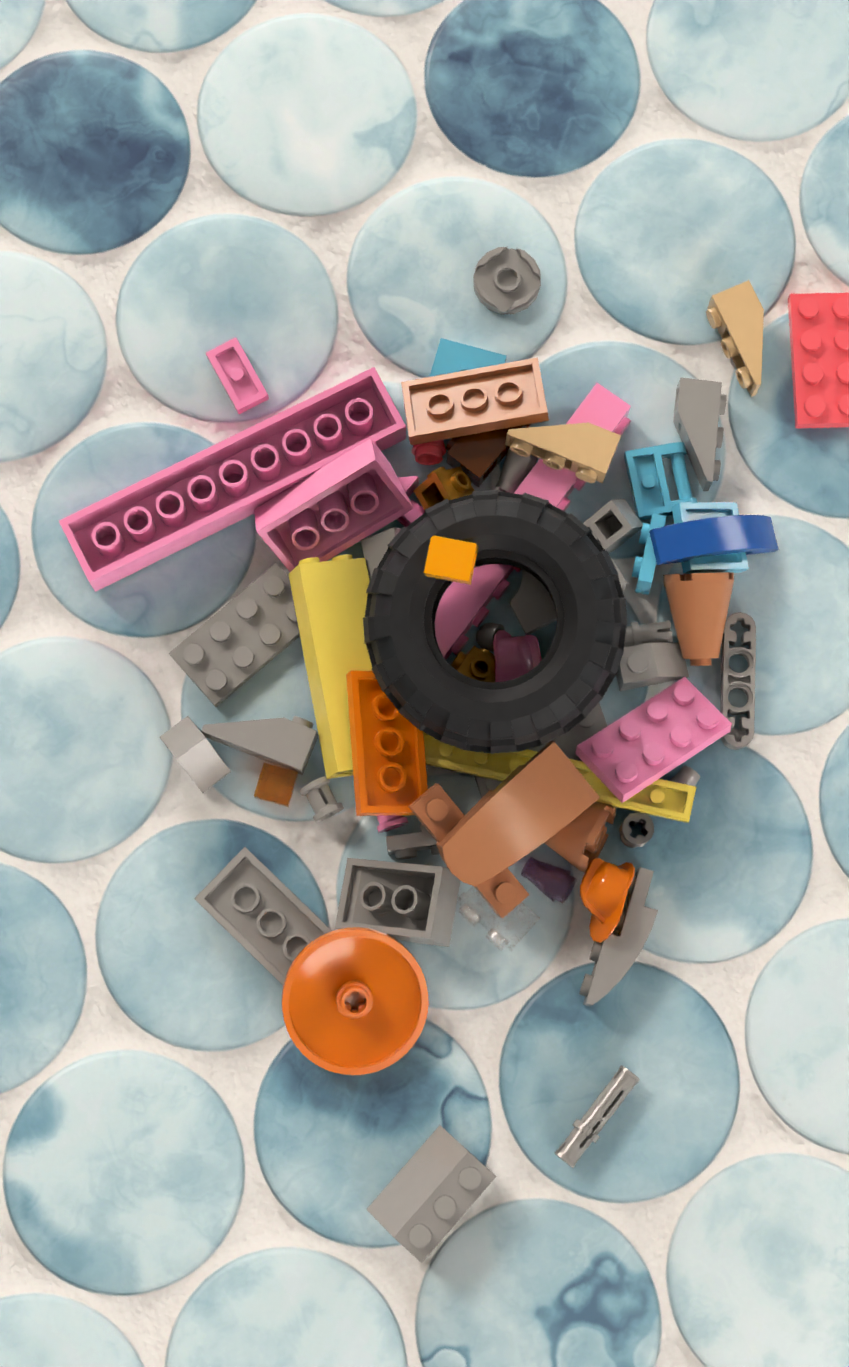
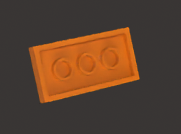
(385, 751)

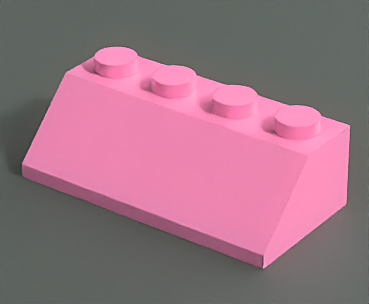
(333, 507)

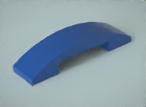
(713, 537)

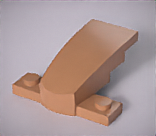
(505, 823)

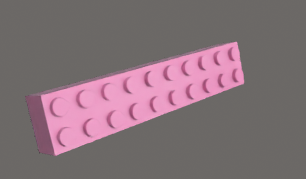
(228, 479)

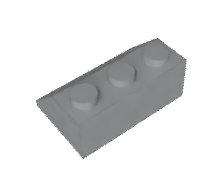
(430, 1193)

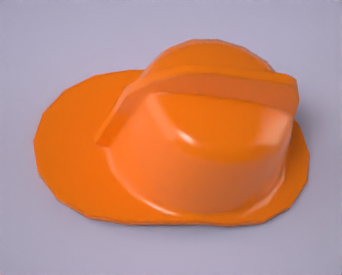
(604, 895)

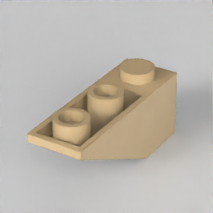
(740, 323)
(575, 447)

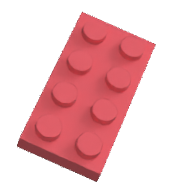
(820, 359)

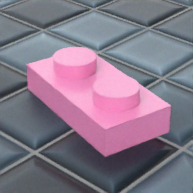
(237, 375)

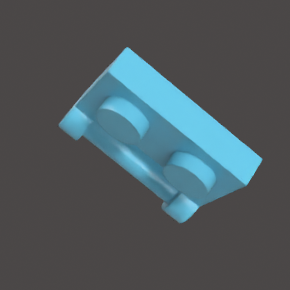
(649, 480)

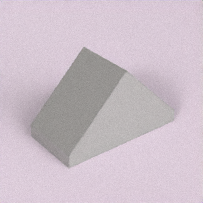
(195, 754)

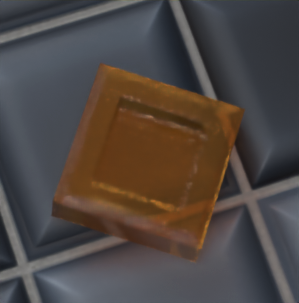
(276, 785)

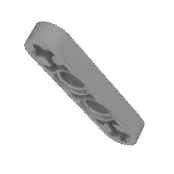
(743, 681)

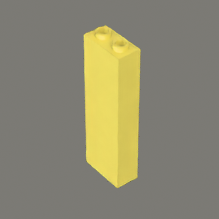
(330, 616)

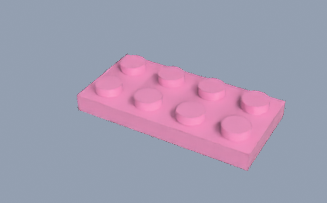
(653, 739)

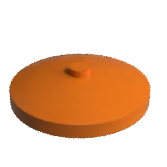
(354, 1001)

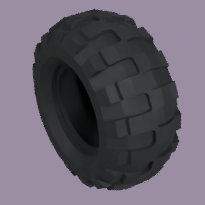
(520, 711)

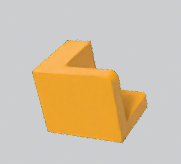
(451, 560)

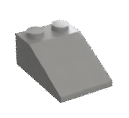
(400, 900)

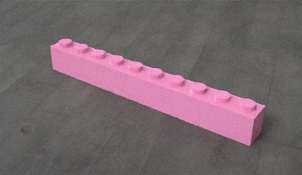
(464, 603)

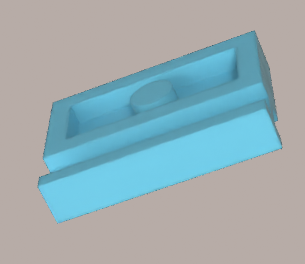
(645, 566)

